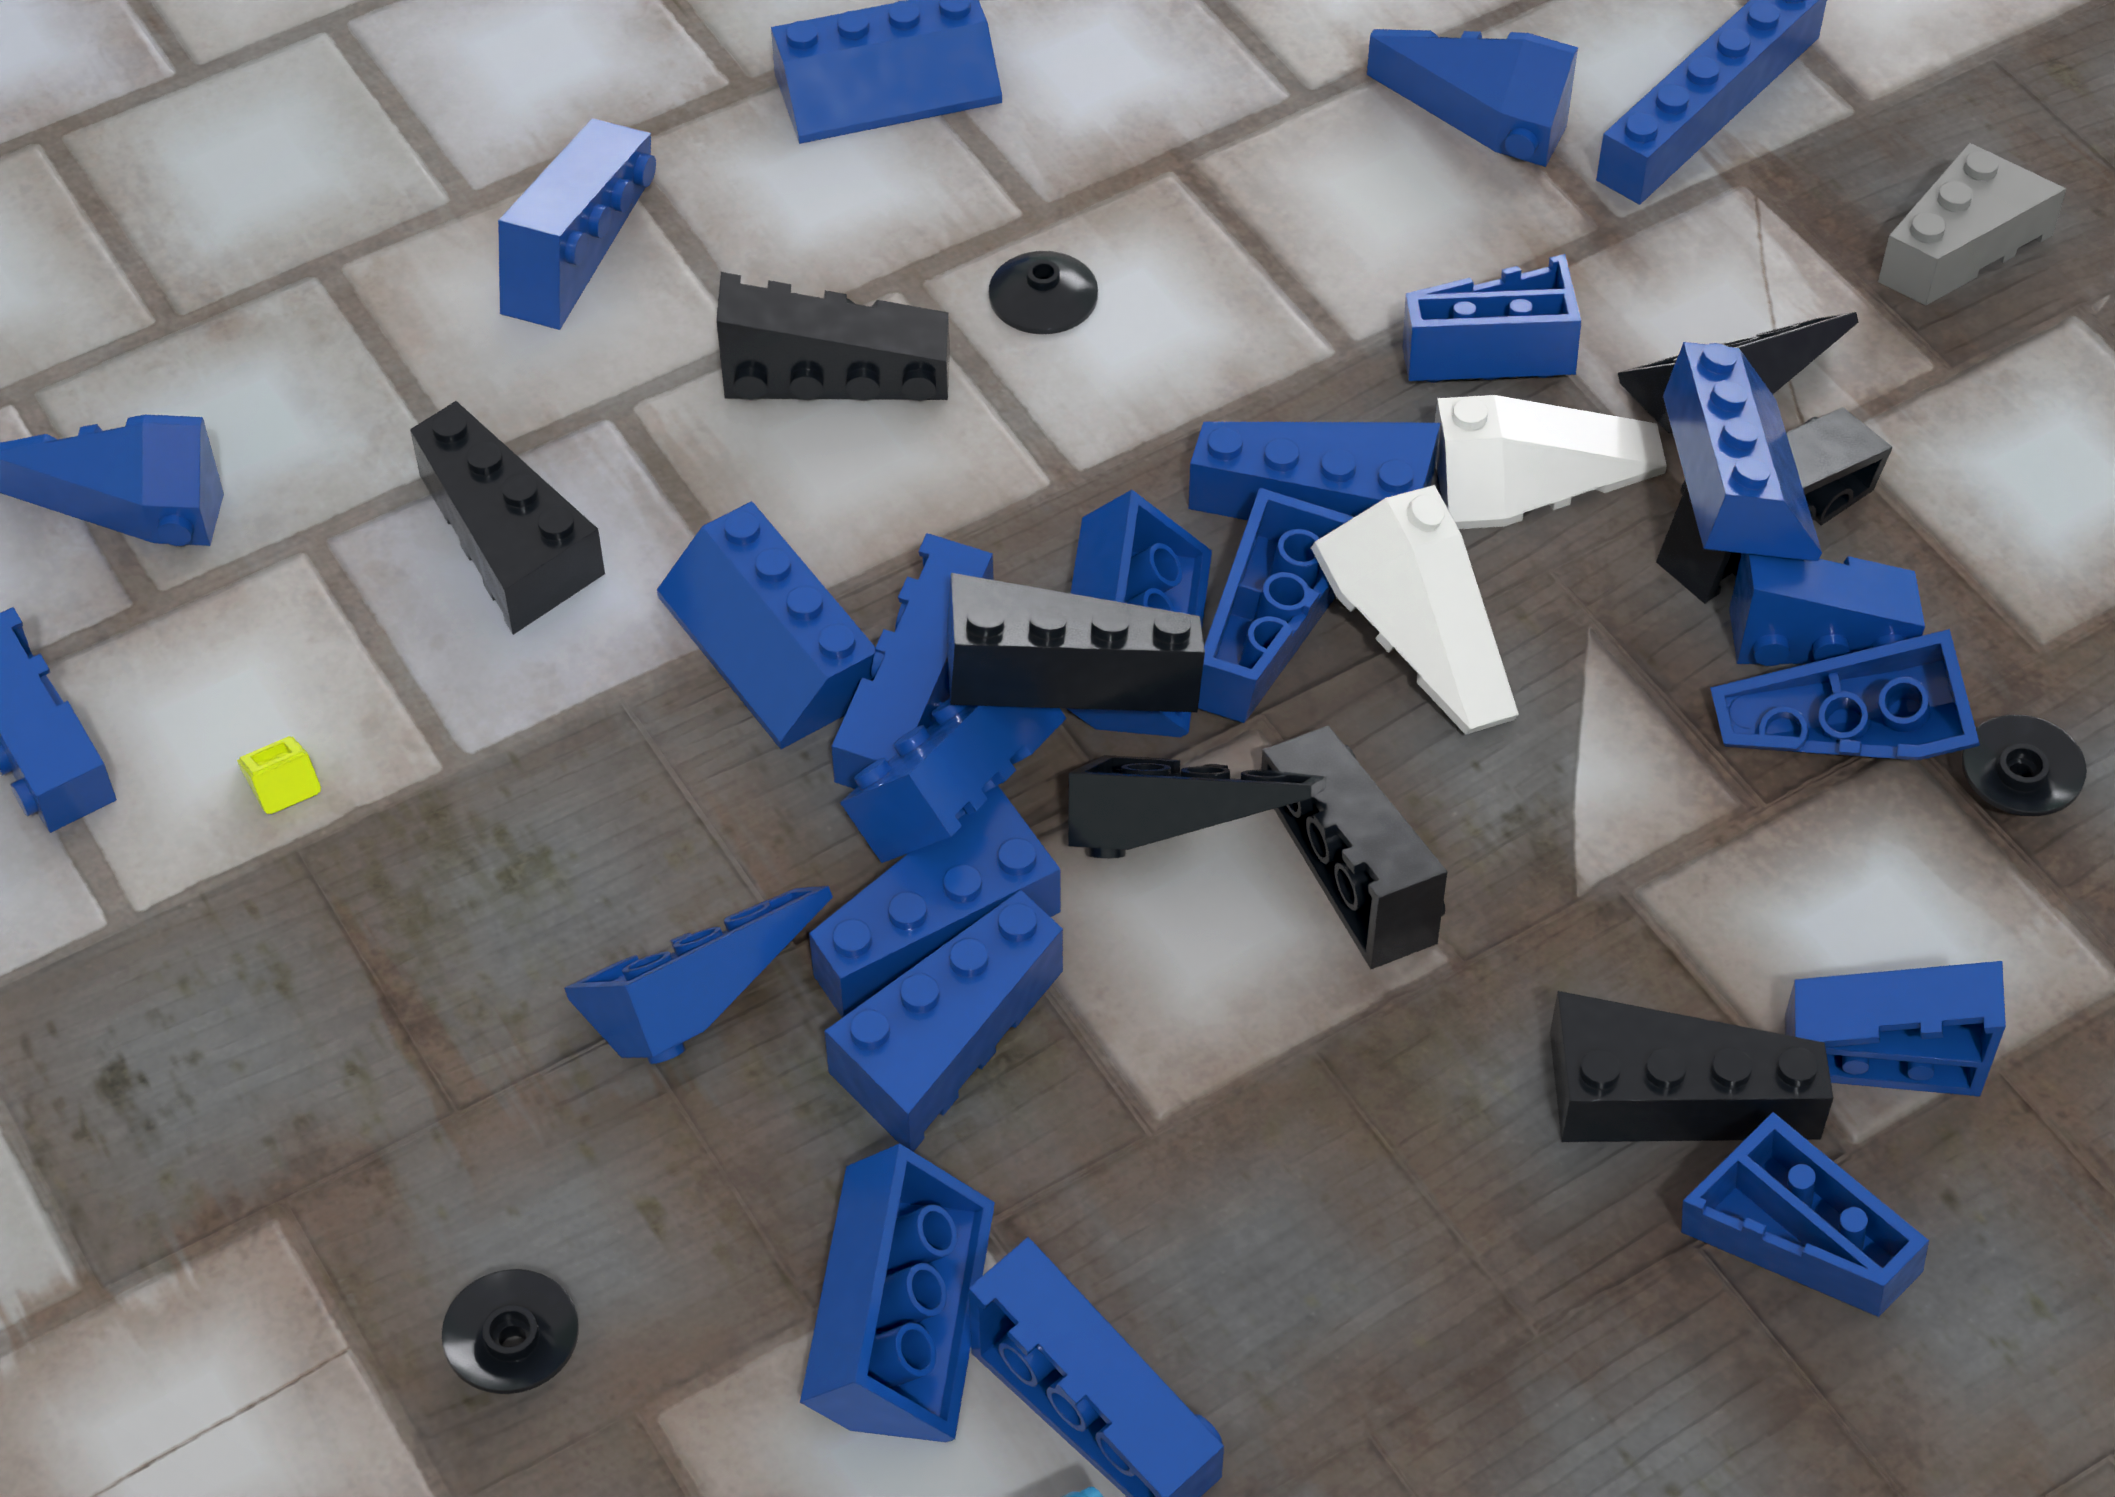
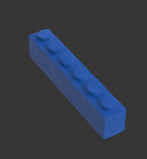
(1705, 93)

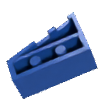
(1494, 328)
(1819, 608)
(43, 738)
(1905, 1026)
(1805, 1220)

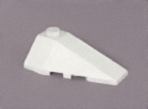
(1521, 455)
(1417, 587)

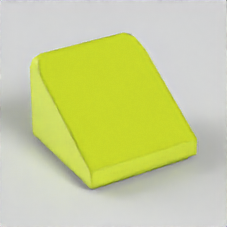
(280, 774)

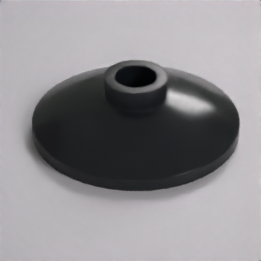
(1043, 292)
(2029, 747)
(505, 1307)

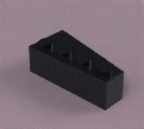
(828, 346)
(1837, 467)
(507, 517)
(1068, 650)
(1361, 850)
(1678, 1076)

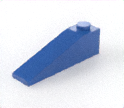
(1494, 90)
(136, 479)
(1867, 703)
(667, 998)

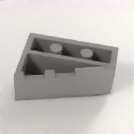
(1967, 221)

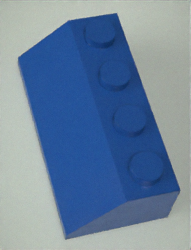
(884, 66)
(1737, 456)
(1146, 560)
(767, 625)
(896, 1299)

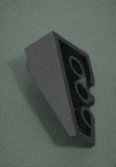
(1773, 354)
(1144, 800)

